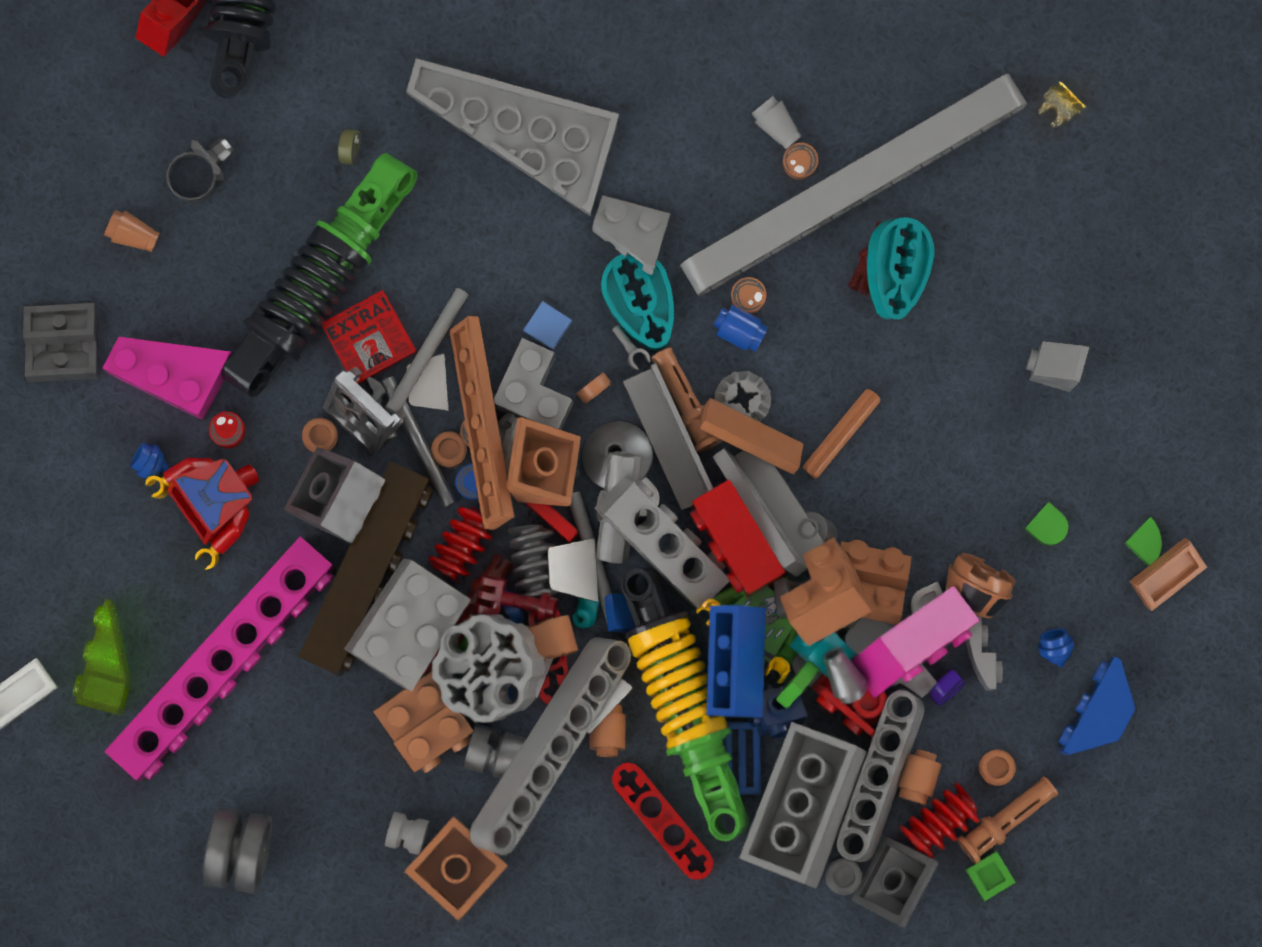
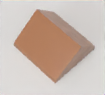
(542, 464)

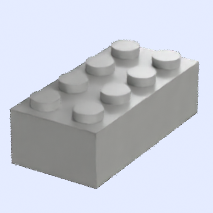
(803, 805)

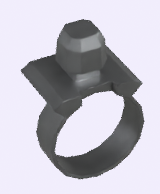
(219, 152)

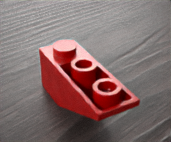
(166, 22)

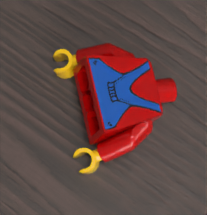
(211, 500)

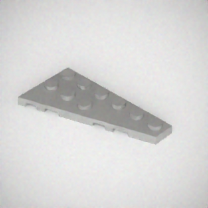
(540, 134)

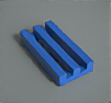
(742, 727)

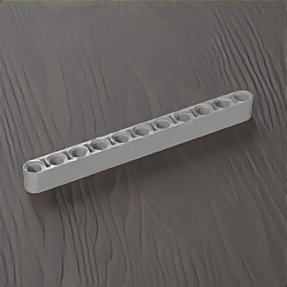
(852, 183)

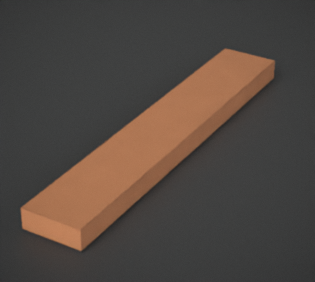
(481, 423)

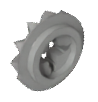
(751, 384)

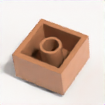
(455, 869)

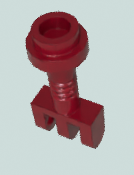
(545, 607)

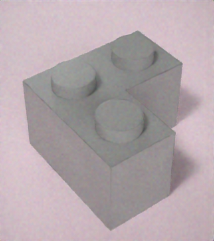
(523, 388)

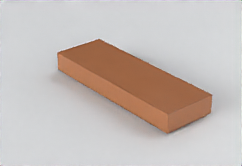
(751, 436)

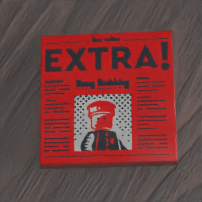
(369, 337)

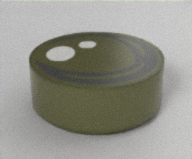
(349, 146)

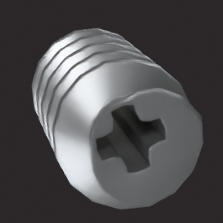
(533, 559)

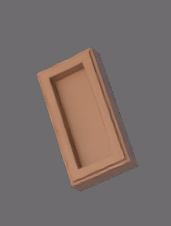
(1168, 574)

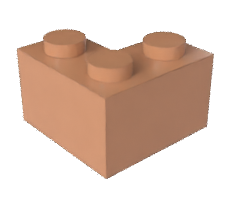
(830, 597)

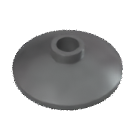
(612, 435)

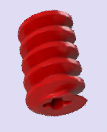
(460, 544)
(941, 821)

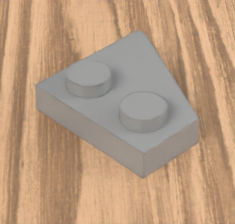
(632, 229)

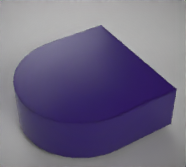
(946, 688)

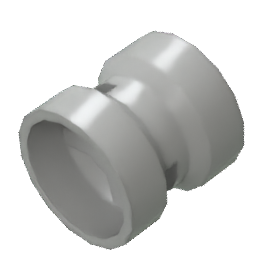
(407, 833)

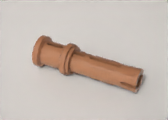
(684, 399)
(993, 830)

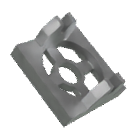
(362, 431)

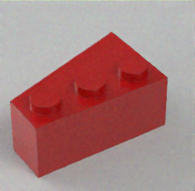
(736, 539)

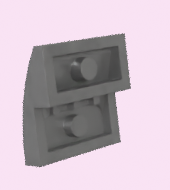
(60, 342)

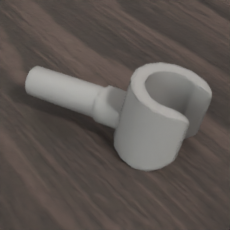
(630, 348)

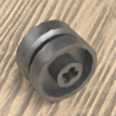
(232, 848)

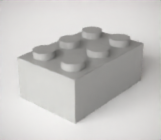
(407, 624)

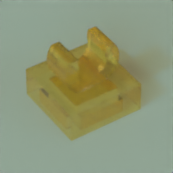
(1064, 103)

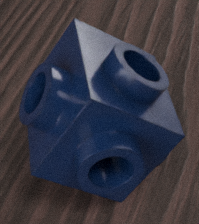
(776, 717)

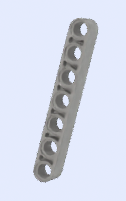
(550, 745)

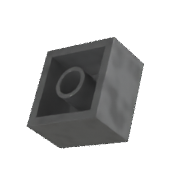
(335, 494)

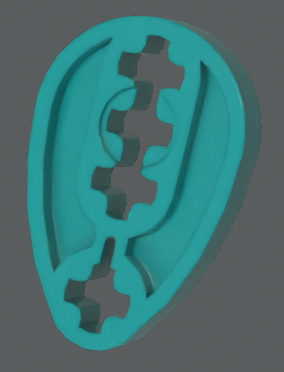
(916, 265)
(631, 318)

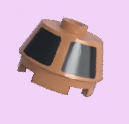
(980, 584)

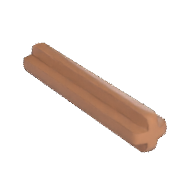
(841, 433)

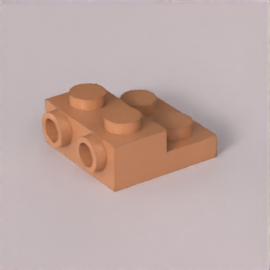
(882, 577)
(423, 724)

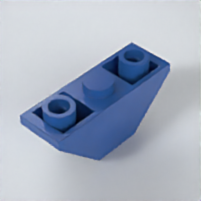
(1102, 712)

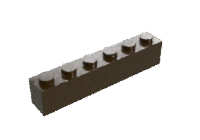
(366, 568)

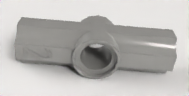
(611, 544)

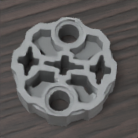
(488, 693)

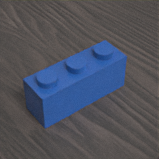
(736, 661)

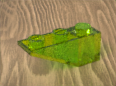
(107, 670)

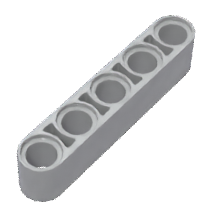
(877, 758)

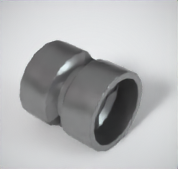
(492, 751)

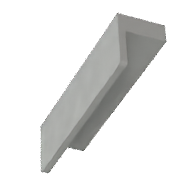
(668, 436)
(771, 507)

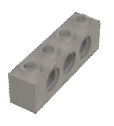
(620, 510)

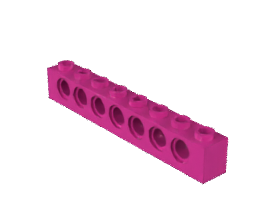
(127, 747)

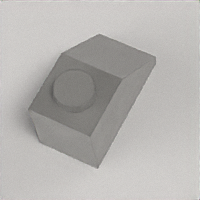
(1057, 364)

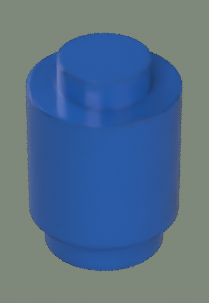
(740, 328)

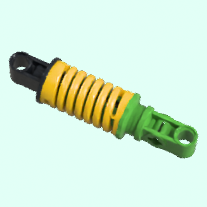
(682, 700)

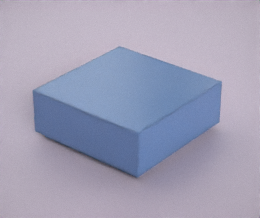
(547, 326)

